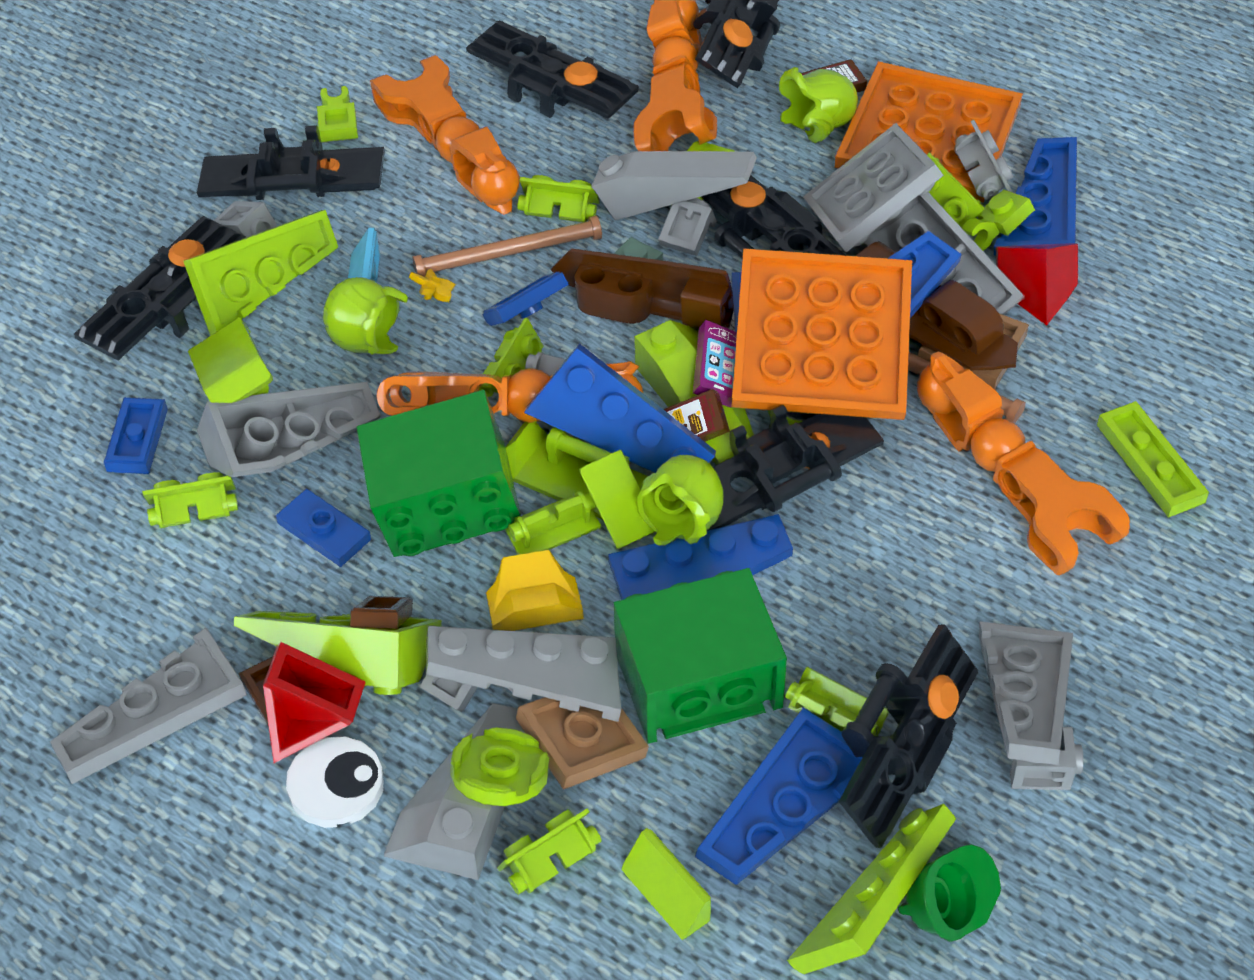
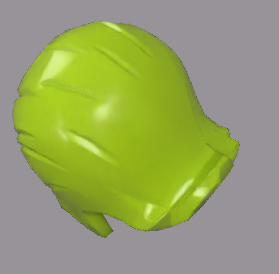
(818, 101)
(361, 314)
(681, 499)

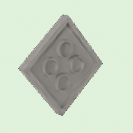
(873, 187)

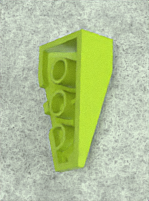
(668, 365)
(375, 655)

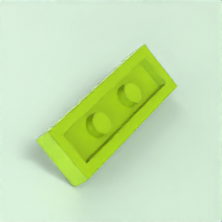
(1152, 459)

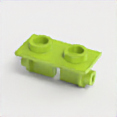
(544, 193)
(954, 196)
(513, 353)
(174, 499)
(554, 524)
(829, 700)
(531, 859)

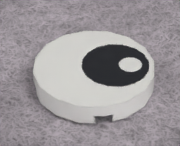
(335, 781)

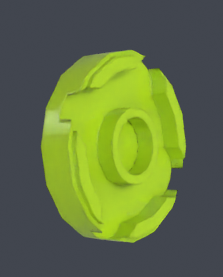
(499, 767)

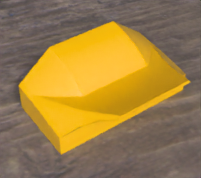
(532, 593)

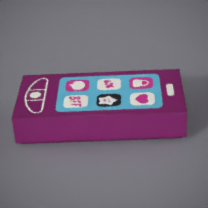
(715, 361)

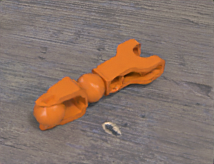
(675, 89)
(438, 117)
(514, 390)
(1041, 491)

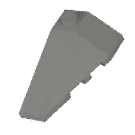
(663, 178)
(975, 268)
(281, 426)
(444, 826)

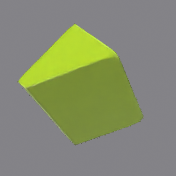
(616, 496)
(667, 885)

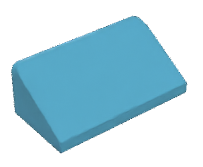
(366, 257)

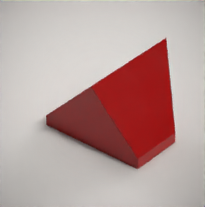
(1042, 274)
(306, 700)

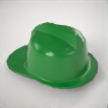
(954, 893)

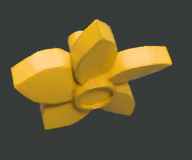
(433, 286)

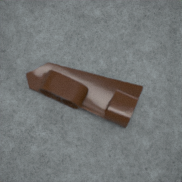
(635, 287)
(958, 324)

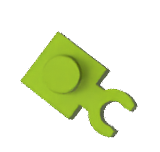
(337, 117)

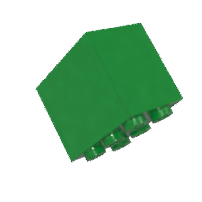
(438, 474)
(699, 654)

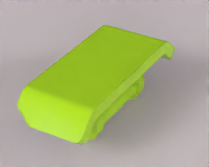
(230, 365)
(553, 461)

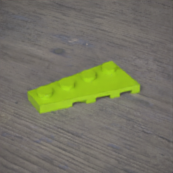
(250, 270)
(872, 899)

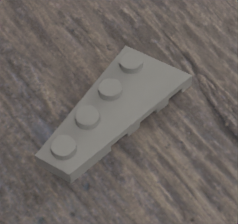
(550, 665)
(1028, 687)
(147, 711)

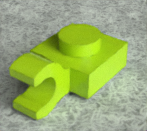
(1000, 215)

